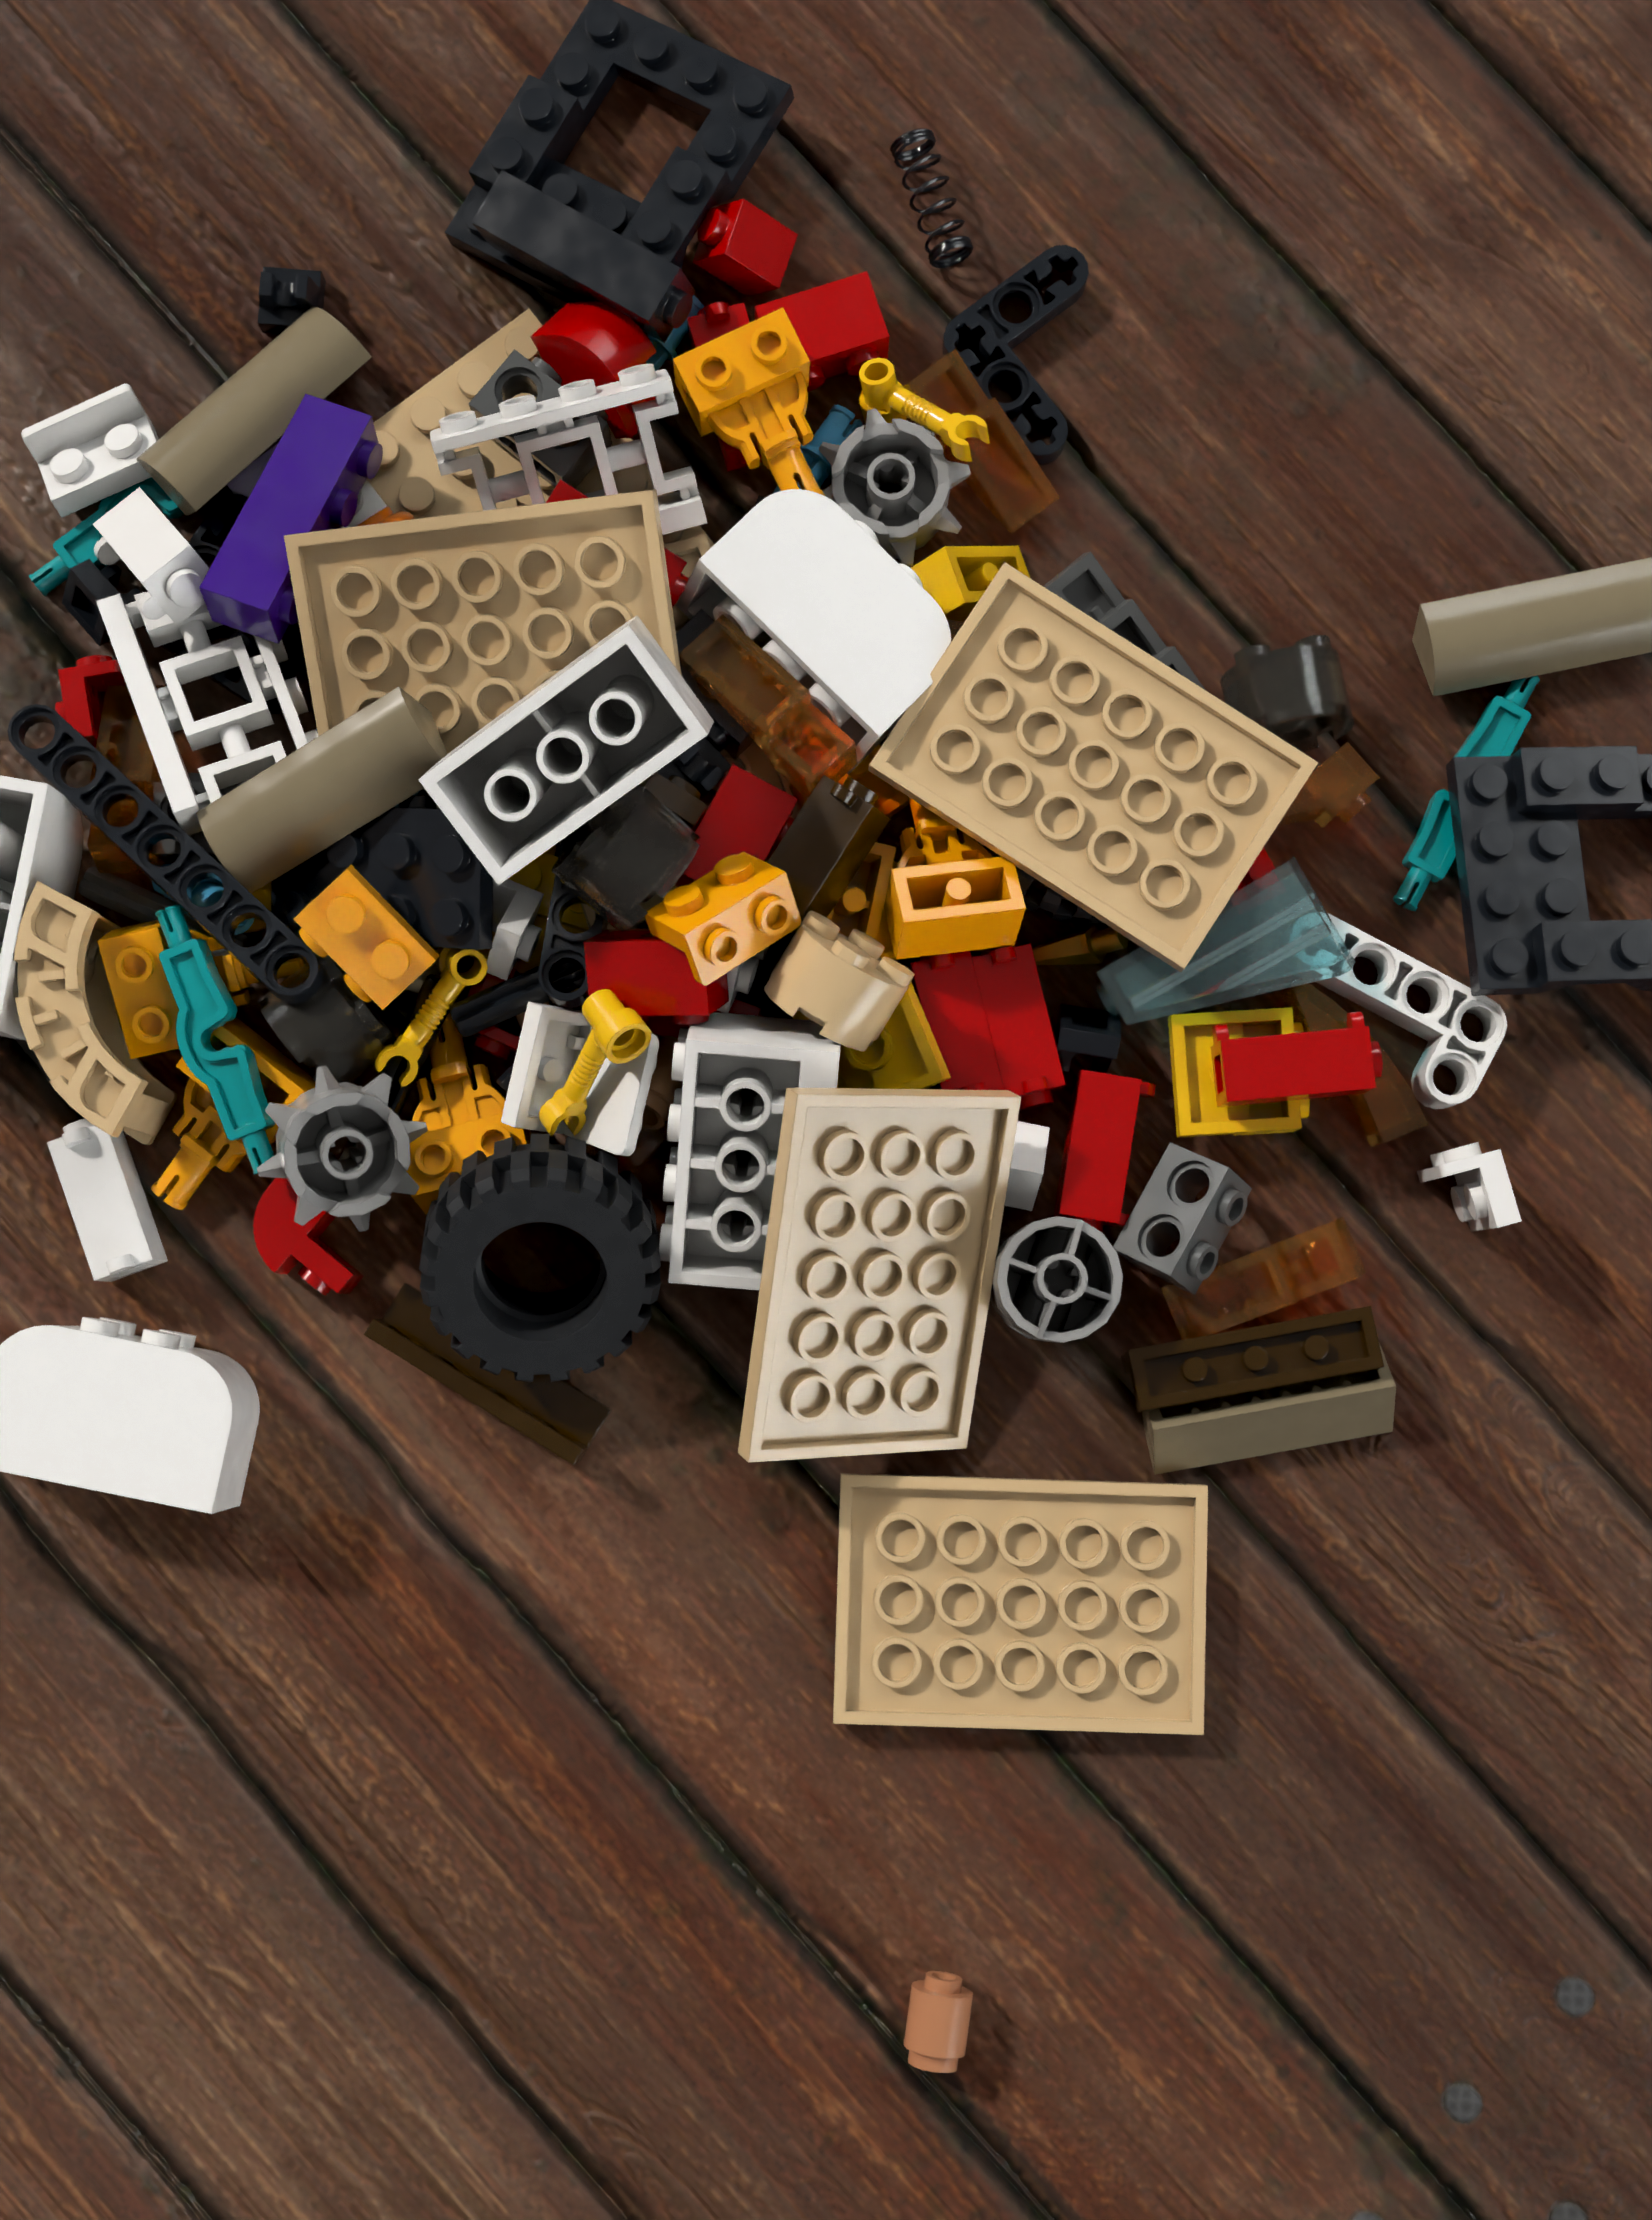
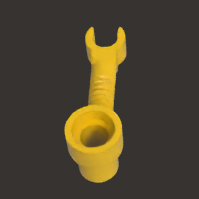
(893, 401)
(443, 995)
(615, 1034)

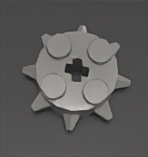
(900, 456)
(374, 1166)

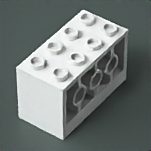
(719, 1191)

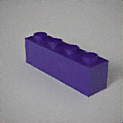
(303, 488)

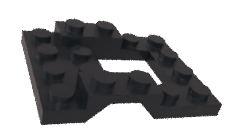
(553, 112)
(1526, 872)

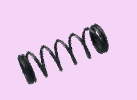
(948, 244)

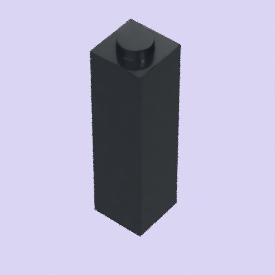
(584, 256)

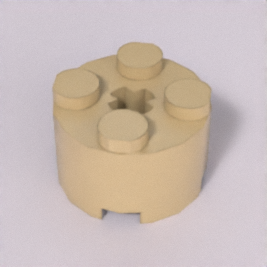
(838, 982)

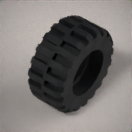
(533, 1329)

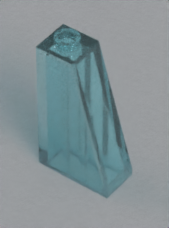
(1262, 942)

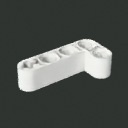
(1438, 1026)

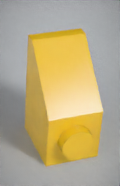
(962, 573)

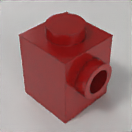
(744, 247)

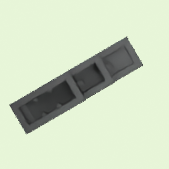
(1093, 592)

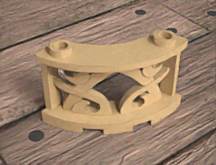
(74, 1019)

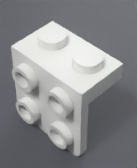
(542, 1064)

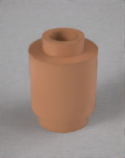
(938, 2022)

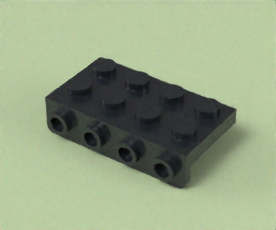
(415, 865)

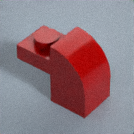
(595, 344)
(285, 1242)

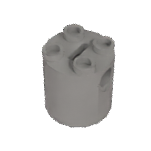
(1056, 1280)

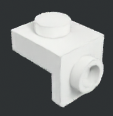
(513, 921)

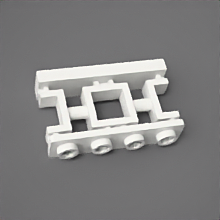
(556, 427)
(167, 710)

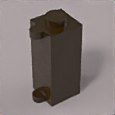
(828, 843)

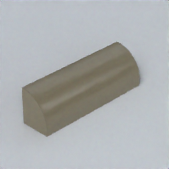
(252, 409)
(1535, 627)
(323, 790)
(1271, 1420)

